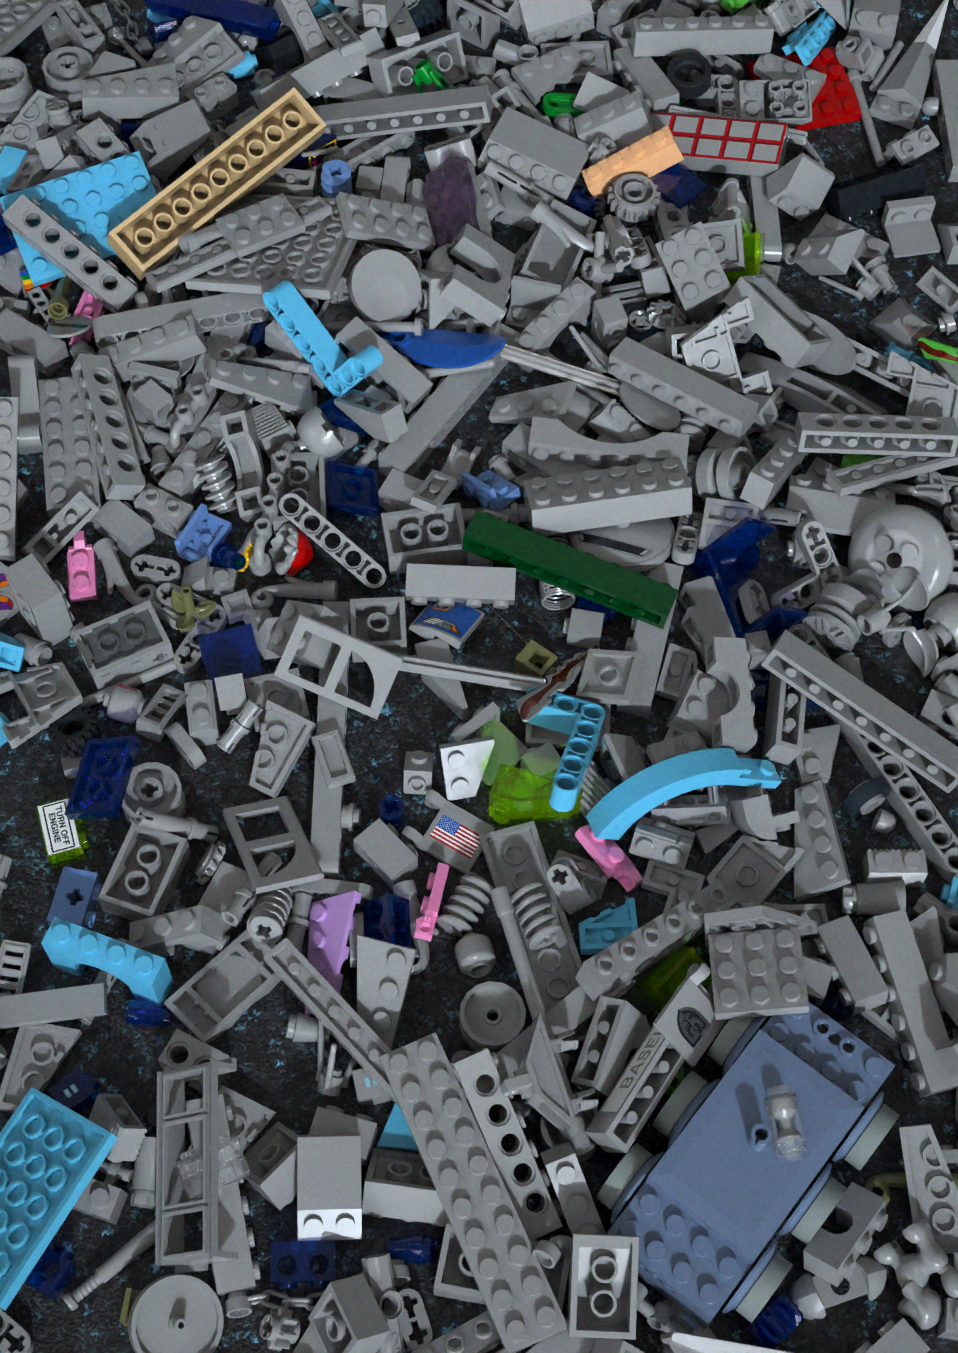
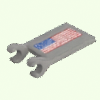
(451, 836)

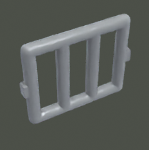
(470, 325)

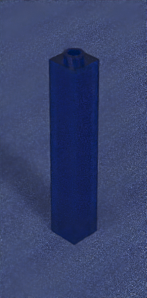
(233, 15)

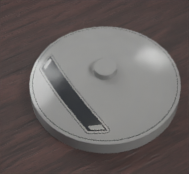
(630, 545)

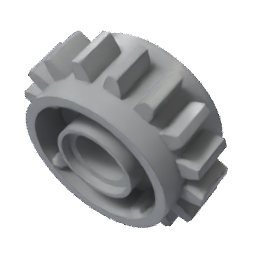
(633, 197)

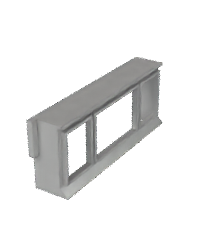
(169, 1147)

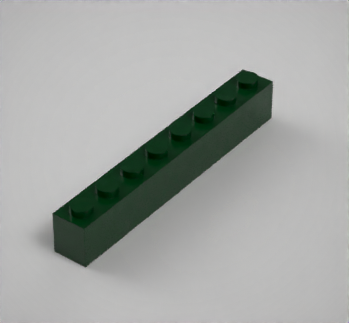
(569, 569)

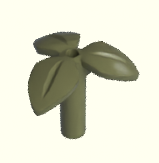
(184, 604)

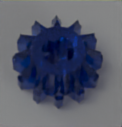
(776, 1322)

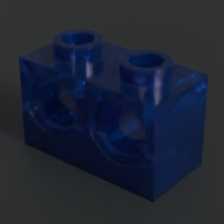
(388, 919)
(303, 1253)
(51, 1286)

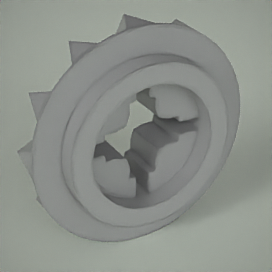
(672, 317)
(209, 862)

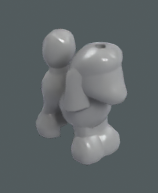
(913, 1272)

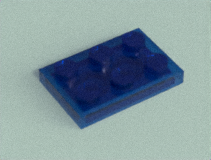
(102, 778)

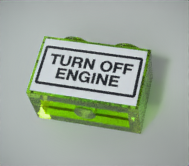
(61, 835)

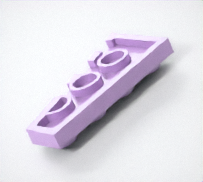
(328, 936)

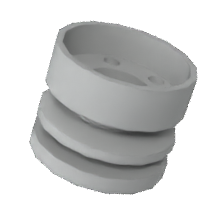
(14, 88)
(835, 617)

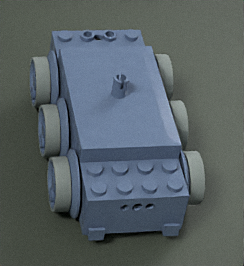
(721, 1188)

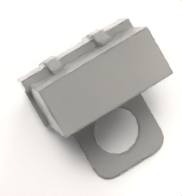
(789, 14)

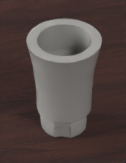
(873, 898)
(145, 1175)

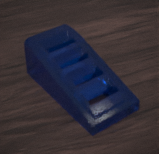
(161, 31)

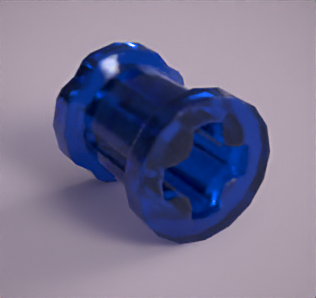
(390, 804)

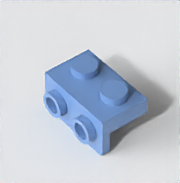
(201, 535)

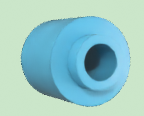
(245, 68)

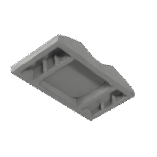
(224, 988)

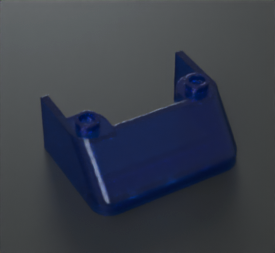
(728, 563)

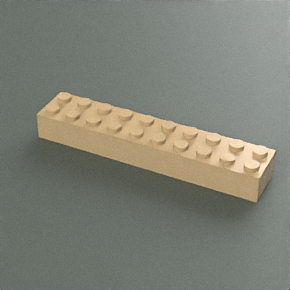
(216, 183)

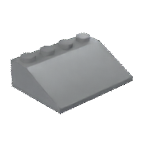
(536, 153)

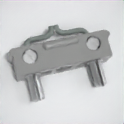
(694, 810)

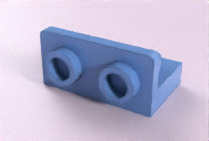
(490, 489)

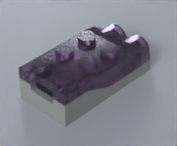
(453, 200)

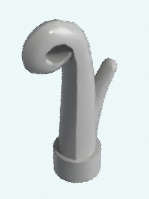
(559, 227)
(193, 241)
(115, 574)
(295, 589)
(408, 890)

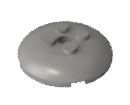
(915, 537)

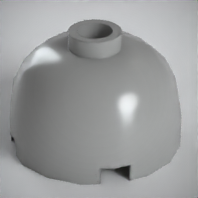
(318, 435)

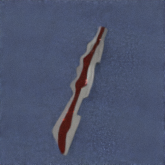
(565, 675)

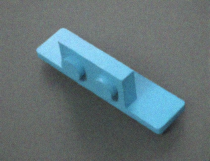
(810, 37)

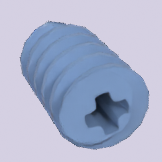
(335, 178)

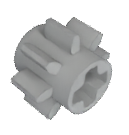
(601, 149)
(280, 1329)

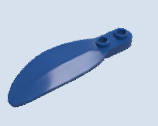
(445, 347)

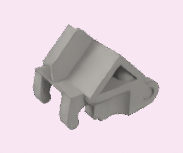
(731, 205)

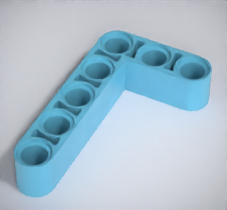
(315, 342)
(584, 724)

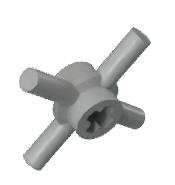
(599, 269)

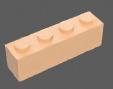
(643, 157)

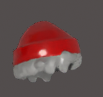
(291, 550)

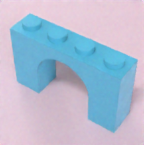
(75, 947)

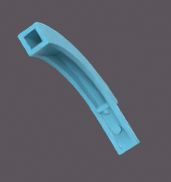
(671, 778)

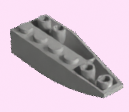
(808, 391)

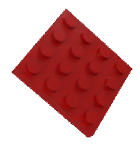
(836, 99)

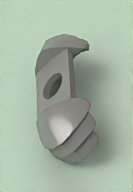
(816, 1295)

